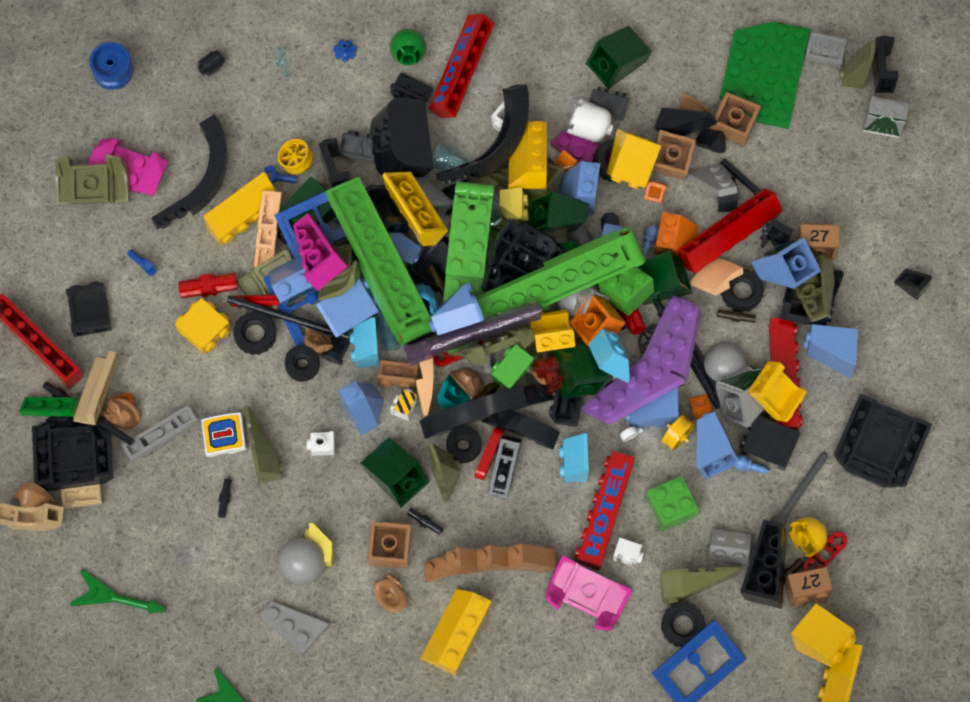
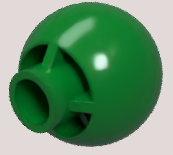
(408, 47)

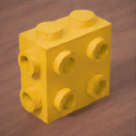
(203, 325)

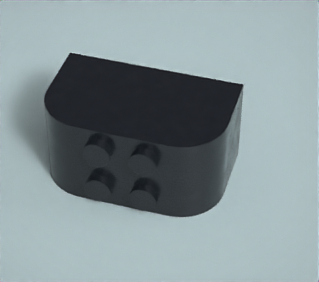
(402, 138)

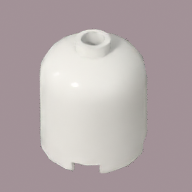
(590, 122)

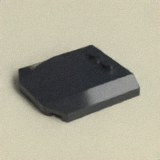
(881, 443)
(71, 454)

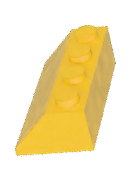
(529, 159)
(415, 207)
(238, 210)
(456, 631)
(841, 677)

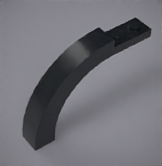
(511, 132)
(211, 182)
(483, 408)

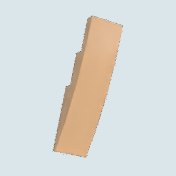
(267, 227)
(425, 386)

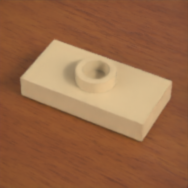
(81, 496)

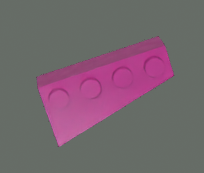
(318, 254)

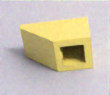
(514, 203)
(325, 544)

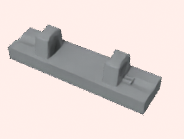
(160, 433)

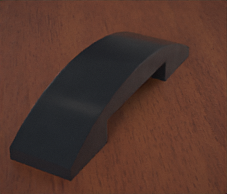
(526, 427)

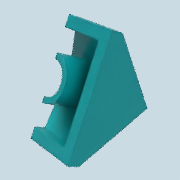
(451, 394)

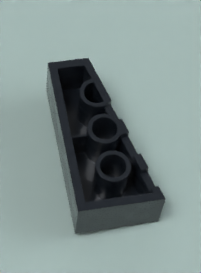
(766, 568)

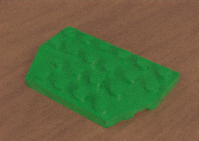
(766, 69)

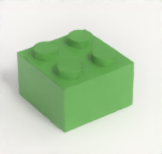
(628, 289)
(512, 368)
(672, 503)

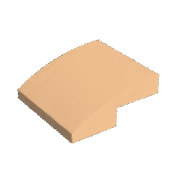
(716, 276)

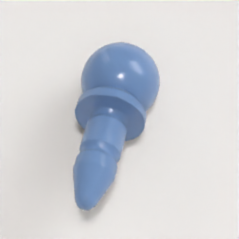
(651, 235)
(747, 464)

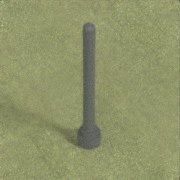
(781, 518)

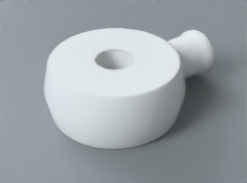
(630, 433)

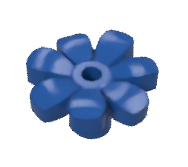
(345, 50)

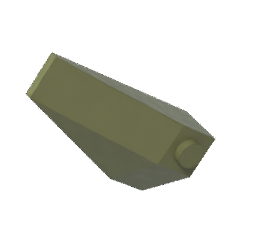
(858, 67)
(553, 179)
(818, 291)
(264, 456)
(444, 470)
(680, 584)

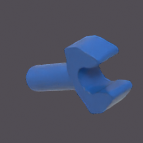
(279, 177)
(144, 263)

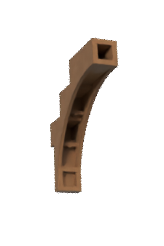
(490, 558)

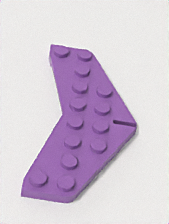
(654, 374)

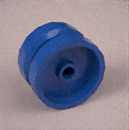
(111, 65)

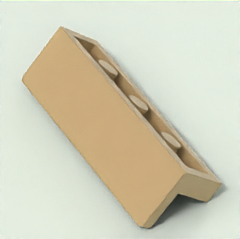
(96, 389)

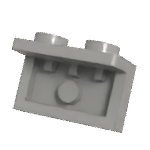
(825, 49)
(729, 546)

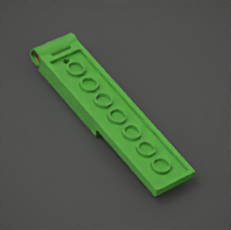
(468, 238)
(379, 261)
(567, 273)

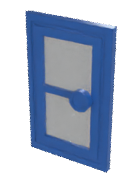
(699, 664)

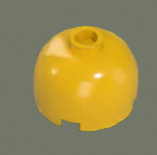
(808, 531)

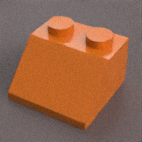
(674, 233)
(598, 316)

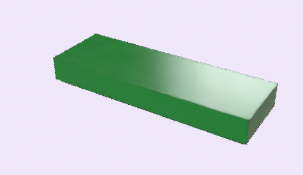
(49, 406)

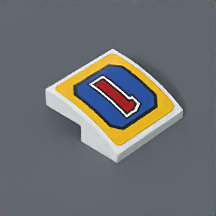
(224, 434)

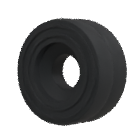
(302, 352)
(469, 435)

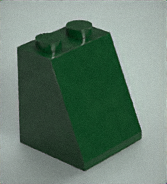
(617, 56)
(306, 191)
(556, 212)
(668, 277)
(579, 372)
(395, 471)

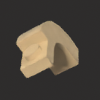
(31, 518)

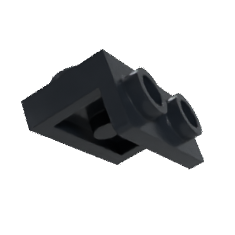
(573, 410)

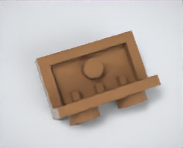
(397, 374)

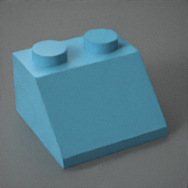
(365, 344)
(610, 354)
(575, 459)

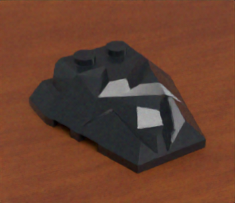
(517, 252)

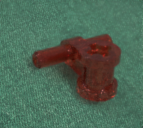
(548, 370)

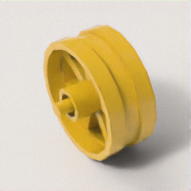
(292, 149)
(678, 432)

